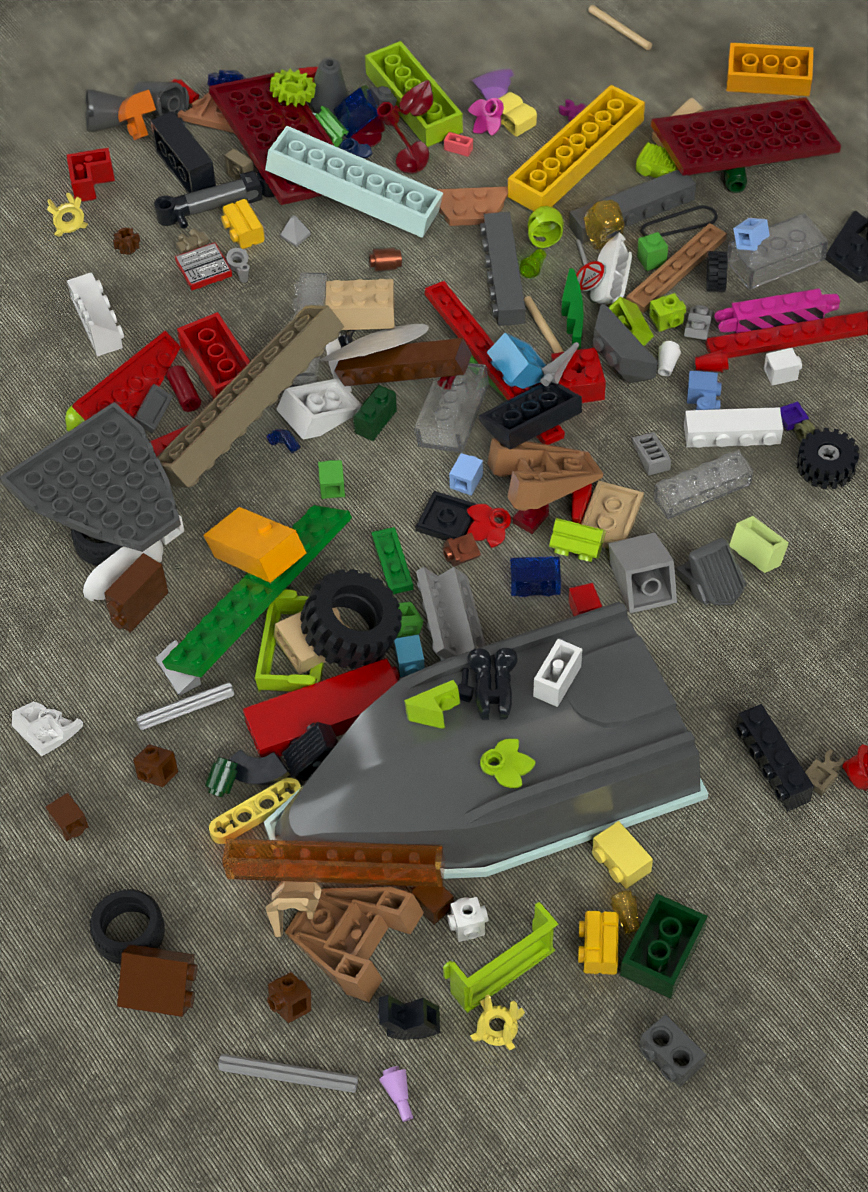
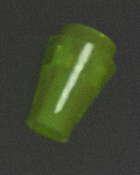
(532, 264)

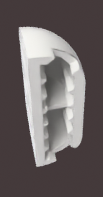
(617, 266)
(113, 567)

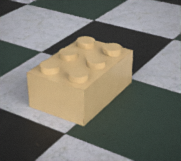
(362, 303)

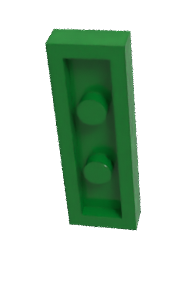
(392, 560)

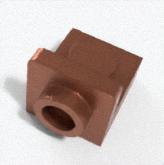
(461, 549)

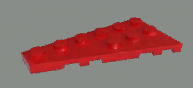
(132, 380)

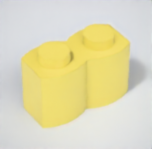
(517, 115)

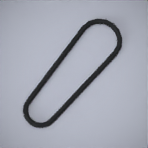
(677, 214)

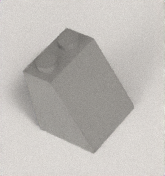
(643, 572)

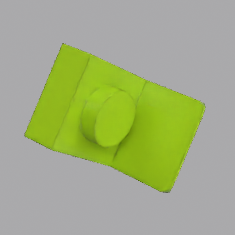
(428, 706)

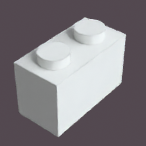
(557, 672)

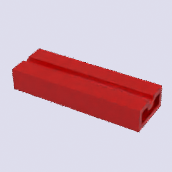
(330, 701)

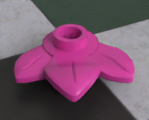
(486, 118)

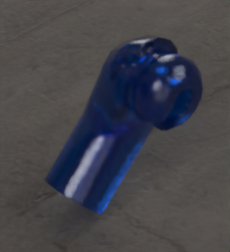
(283, 437)

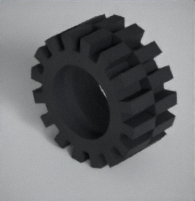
(716, 271)

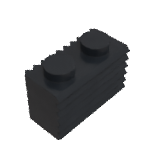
(309, 750)

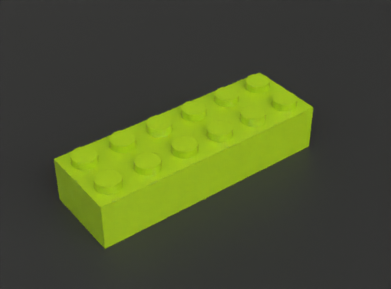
(400, 72)

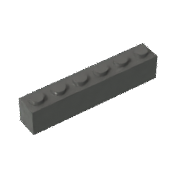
(642, 201)
(504, 269)

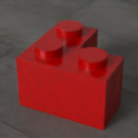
(89, 169)

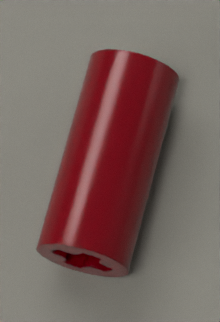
(183, 388)

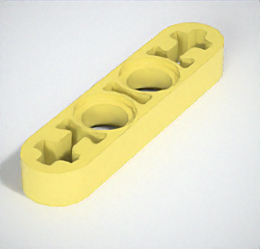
(253, 807)

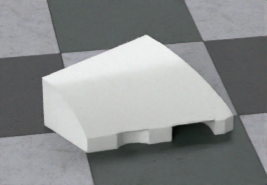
(43, 727)

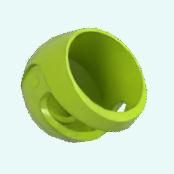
(545, 223)

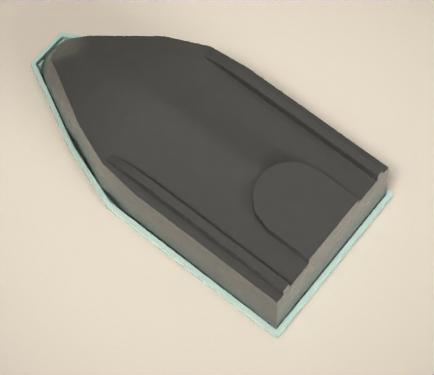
(598, 757)

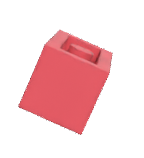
(458, 144)

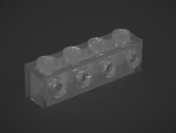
(703, 484)

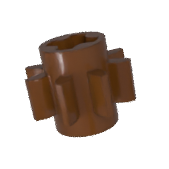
(126, 241)

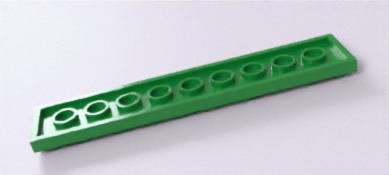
(251, 598)

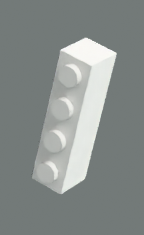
(733, 427)

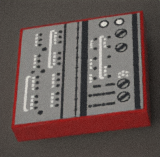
(203, 266)

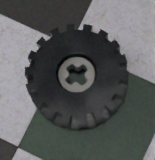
(823, 469)

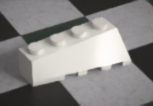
(94, 314)

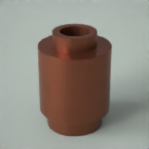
(385, 259)

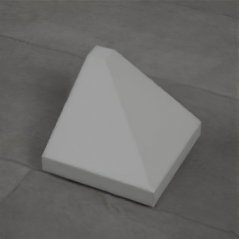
(295, 231)

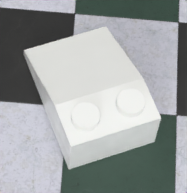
(317, 407)

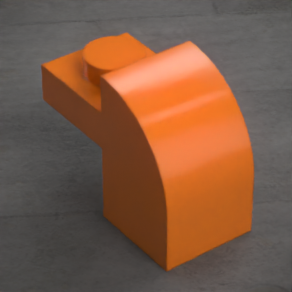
(132, 111)

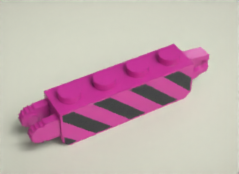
(776, 311)

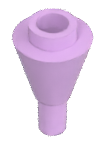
(396, 1086)

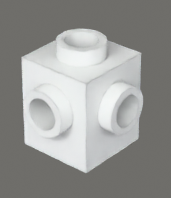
(467, 918)

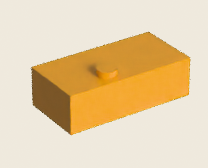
(770, 69)
(255, 544)

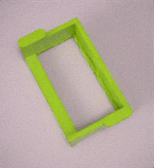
(291, 604)
(506, 966)

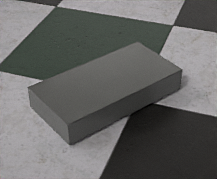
(153, 408)

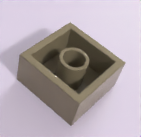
(237, 164)

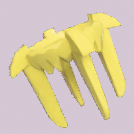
(73, 207)
(491, 1012)

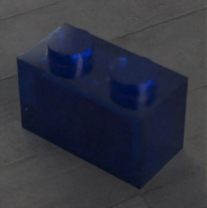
(535, 576)

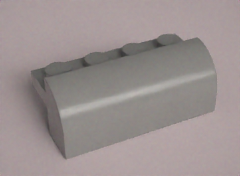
(450, 612)

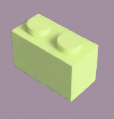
(758, 544)

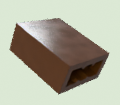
(136, 593)
(156, 980)

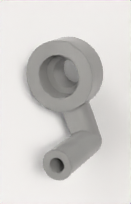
(241, 268)

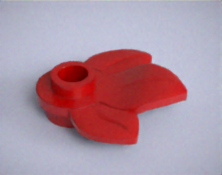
(485, 526)

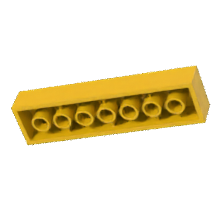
(576, 149)

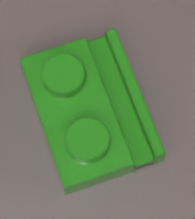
(331, 125)

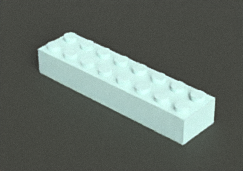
(354, 181)

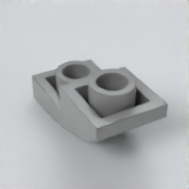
(698, 322)

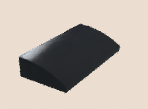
(531, 414)

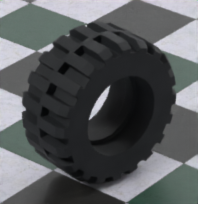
(365, 597)

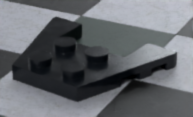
(850, 250)

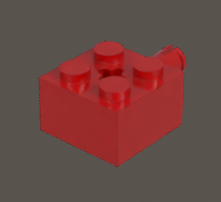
(583, 375)

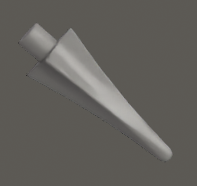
(555, 369)

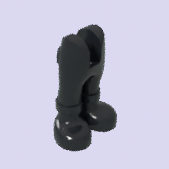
(504, 662)

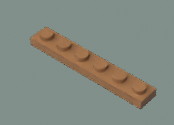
(677, 267)

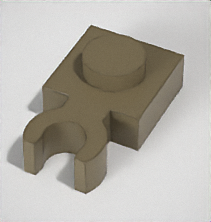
(823, 774)

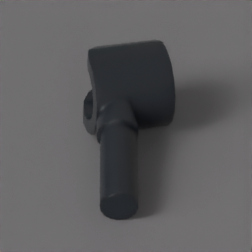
(346, 338)
(465, 692)

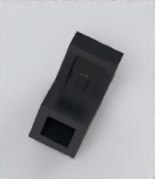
(409, 1020)

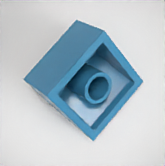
(516, 361)

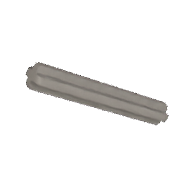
(185, 706)

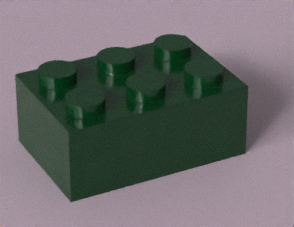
(663, 946)

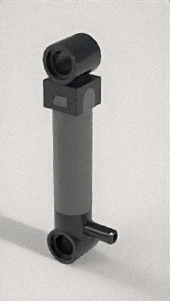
(175, 209)

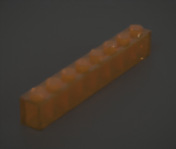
(334, 862)

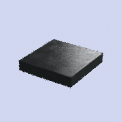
(445, 517)

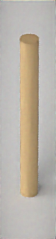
(620, 27)
(540, 321)

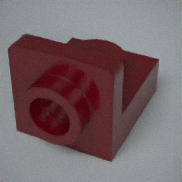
(531, 518)

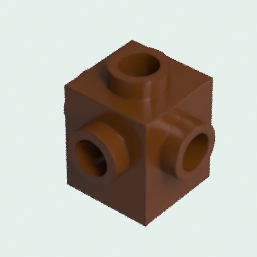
(155, 765)
(289, 997)

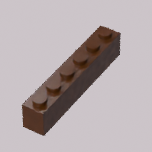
(406, 362)

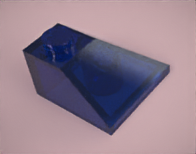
(356, 110)

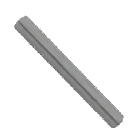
(288, 1073)

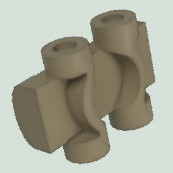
(195, 241)

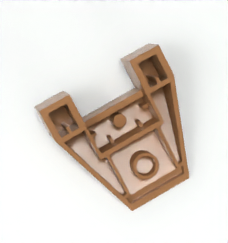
(541, 472)
(348, 930)

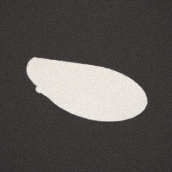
(378, 341)

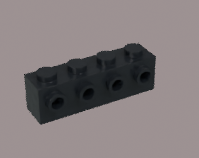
(774, 757)

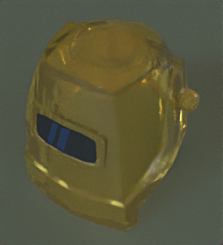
(603, 222)

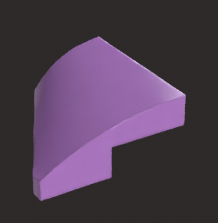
(494, 83)

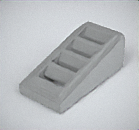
(654, 466)

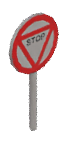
(591, 273)

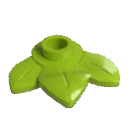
(510, 763)

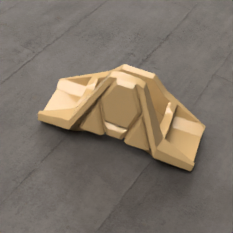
(290, 894)

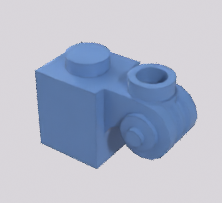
(703, 390)

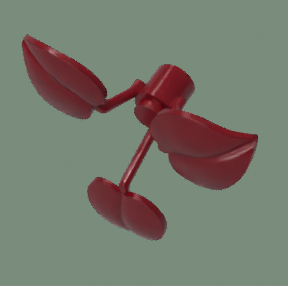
(415, 101)

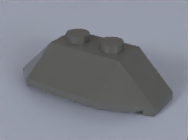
(622, 348)

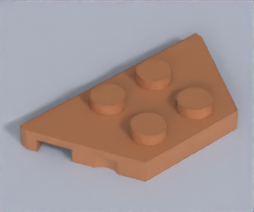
(206, 113)
(469, 205)

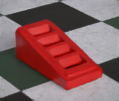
(580, 501)

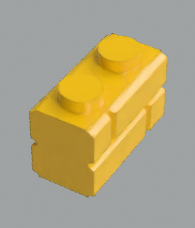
(243, 224)
(600, 942)

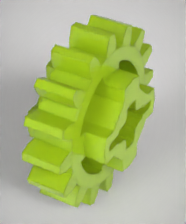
(292, 87)

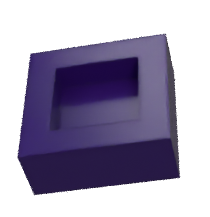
(792, 414)

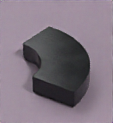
(259, 770)

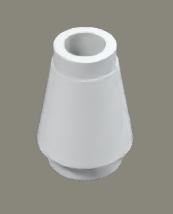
(667, 357)

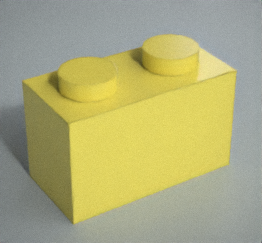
(621, 855)

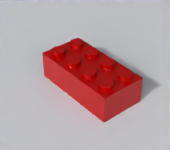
(212, 352)

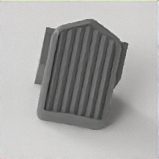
(713, 574)

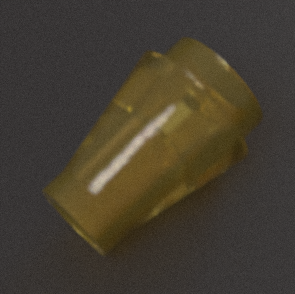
(626, 906)

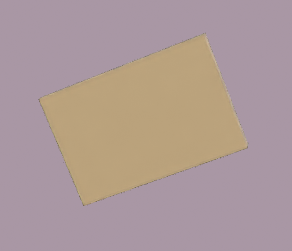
(613, 510)

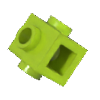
(667, 312)

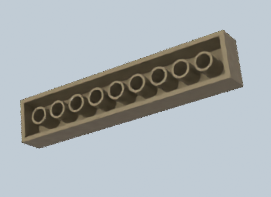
(249, 394)

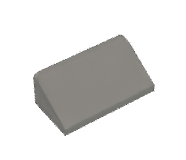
(181, 682)

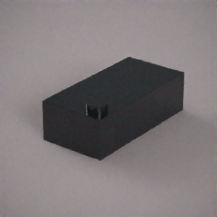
(182, 153)

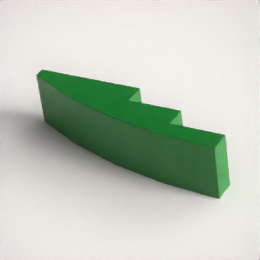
(573, 308)

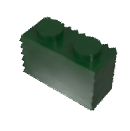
(375, 412)

